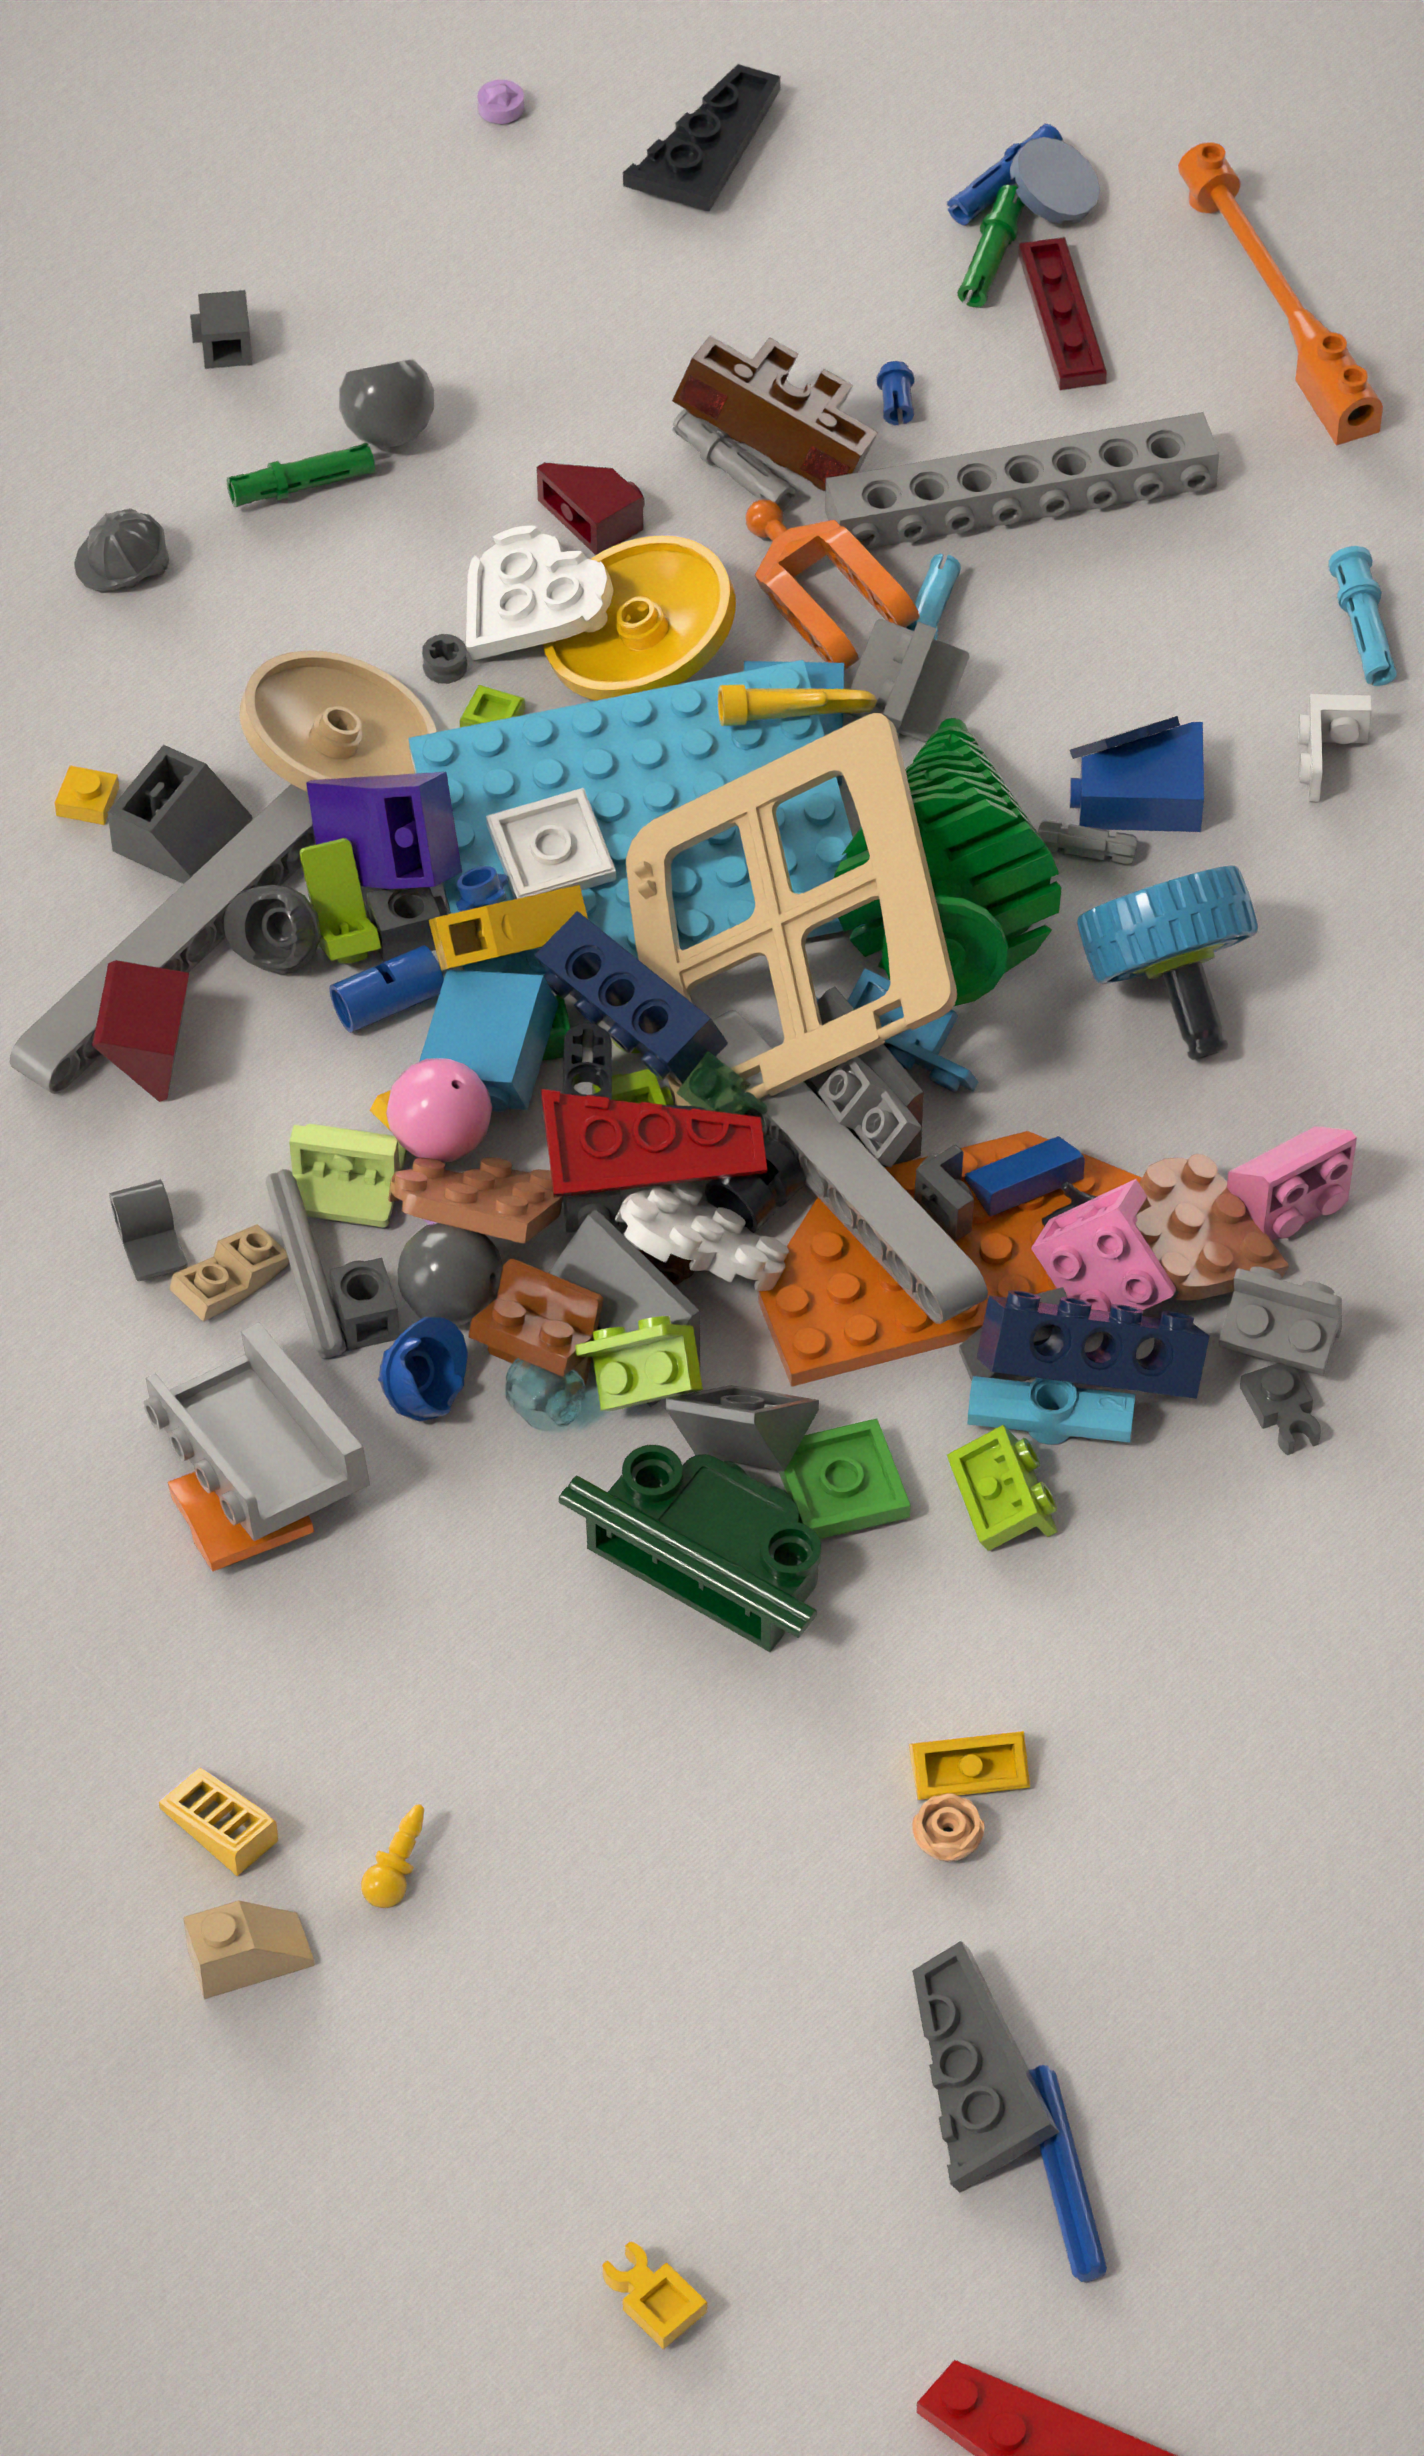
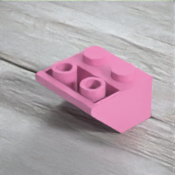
(1296, 1180)

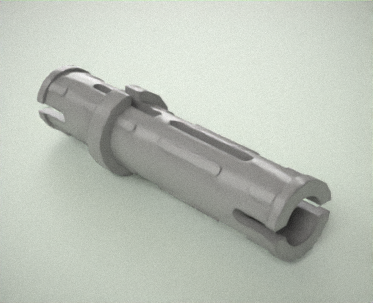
(721, 450)

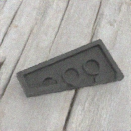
(980, 2076)

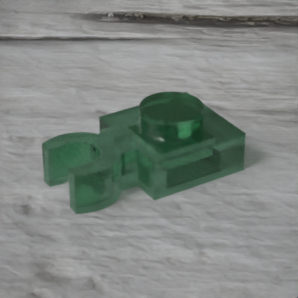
(719, 1088)

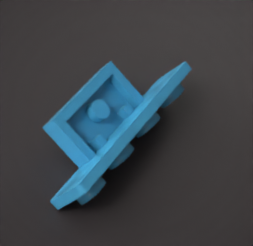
(917, 1045)

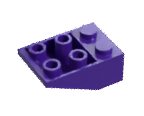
(396, 827)

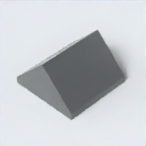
(743, 1424)

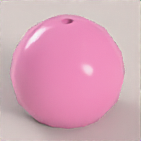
(439, 1109)

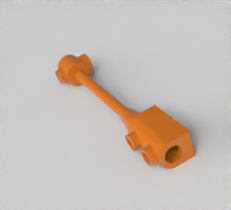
(1324, 364)

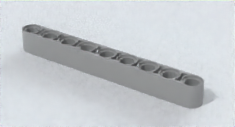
(171, 938)
(860, 1189)

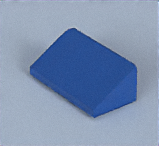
(1026, 1175)

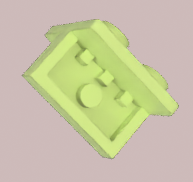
(345, 1172)

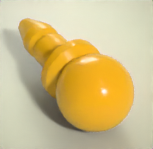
(385, 1882)

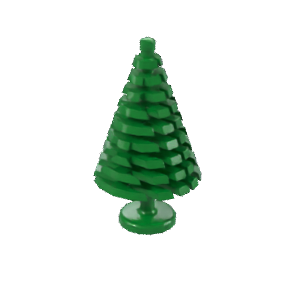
(981, 861)

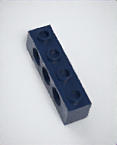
(606, 977)
(1169, 1369)

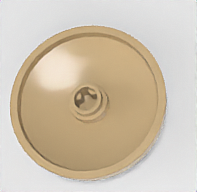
(330, 718)

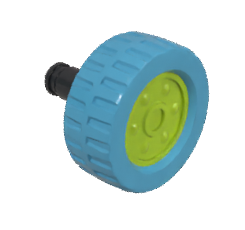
(1169, 935)

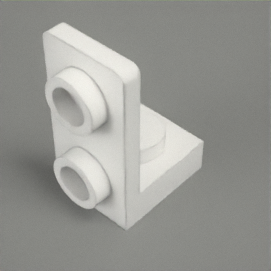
(1329, 720)

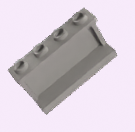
(260, 1437)

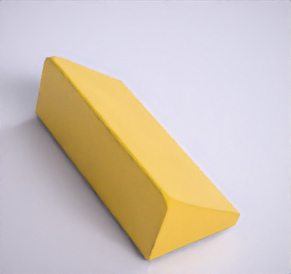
(970, 1765)

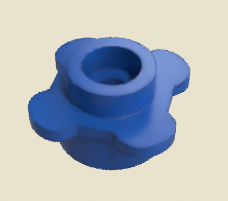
(480, 888)

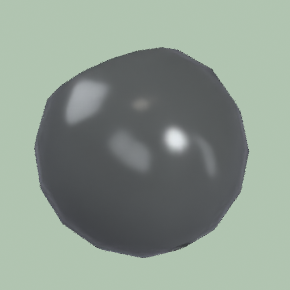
(387, 402)
(449, 1273)

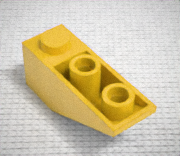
(503, 927)

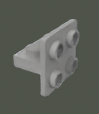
(910, 677)
(1282, 1320)

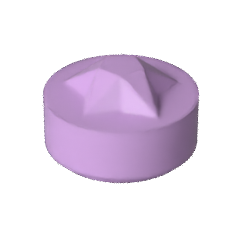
(500, 101)

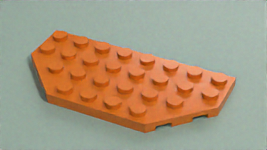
(847, 1313)

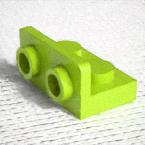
(643, 1363)
(1002, 1488)

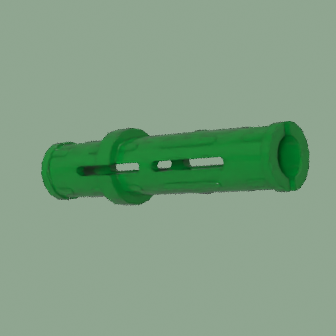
(997, 233)
(286, 478)

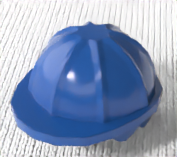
(424, 1369)

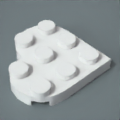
(532, 594)
(683, 1224)

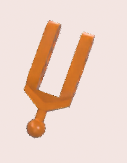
(800, 548)

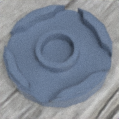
(1055, 180)

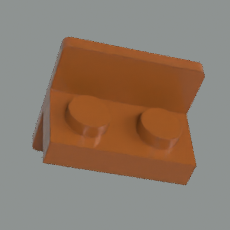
(539, 1320)

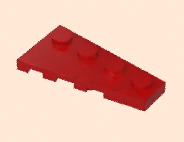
(631, 1145)
(1005, 2420)

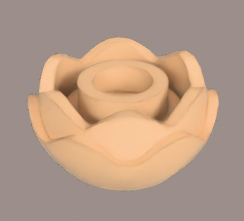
(950, 1812)

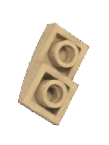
(235, 1272)

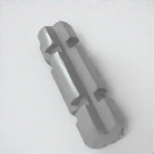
(1088, 842)

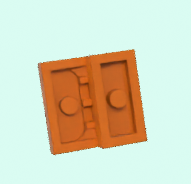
(215, 1535)

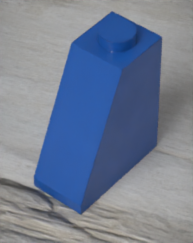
(1144, 783)

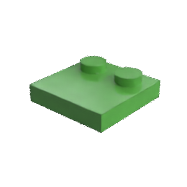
(845, 1480)

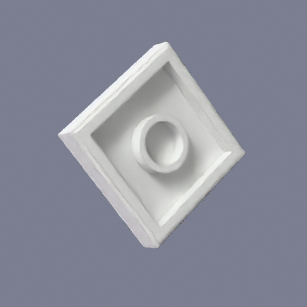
(551, 845)

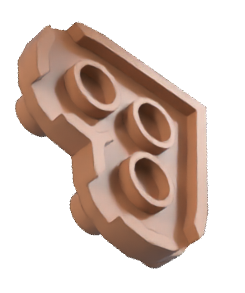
(481, 1200)
(1200, 1228)

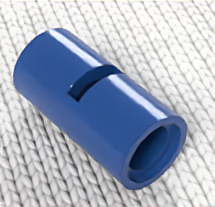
(386, 988)

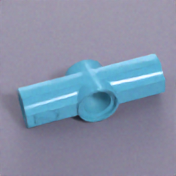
(1025, 1405)

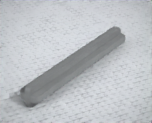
(305, 1264)

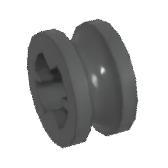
(451, 649)

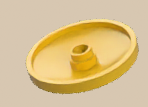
(662, 623)

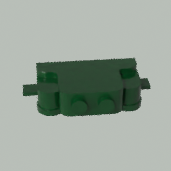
(706, 1540)

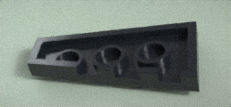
(707, 144)

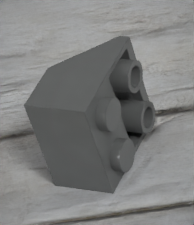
(175, 816)

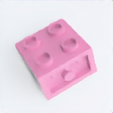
(1102, 1254)

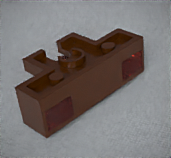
(771, 415)

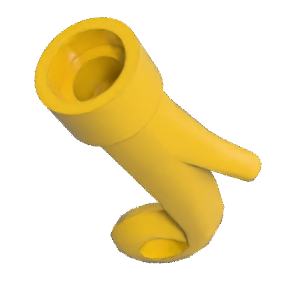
(741, 705)

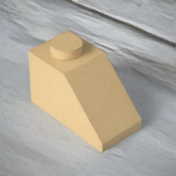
(244, 1946)

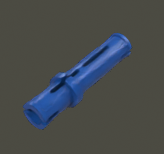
(984, 189)

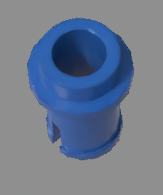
(896, 382)

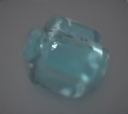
(542, 1396)

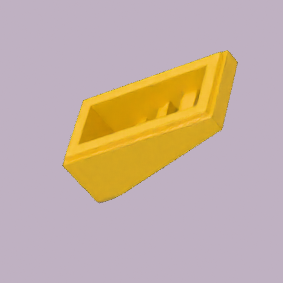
(235, 1854)

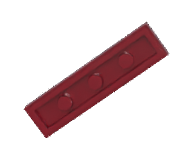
(1062, 313)

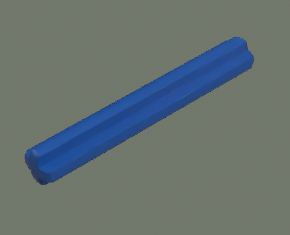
(1068, 2185)

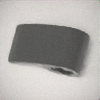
(147, 1230)

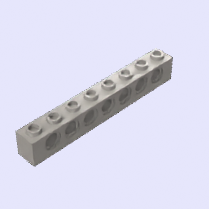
(1025, 481)

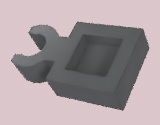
(1282, 1399)

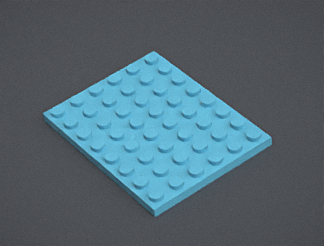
(636, 763)

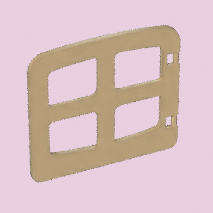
(895, 874)

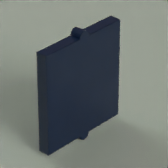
(1124, 737)

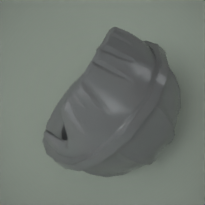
(121, 551)
(273, 928)

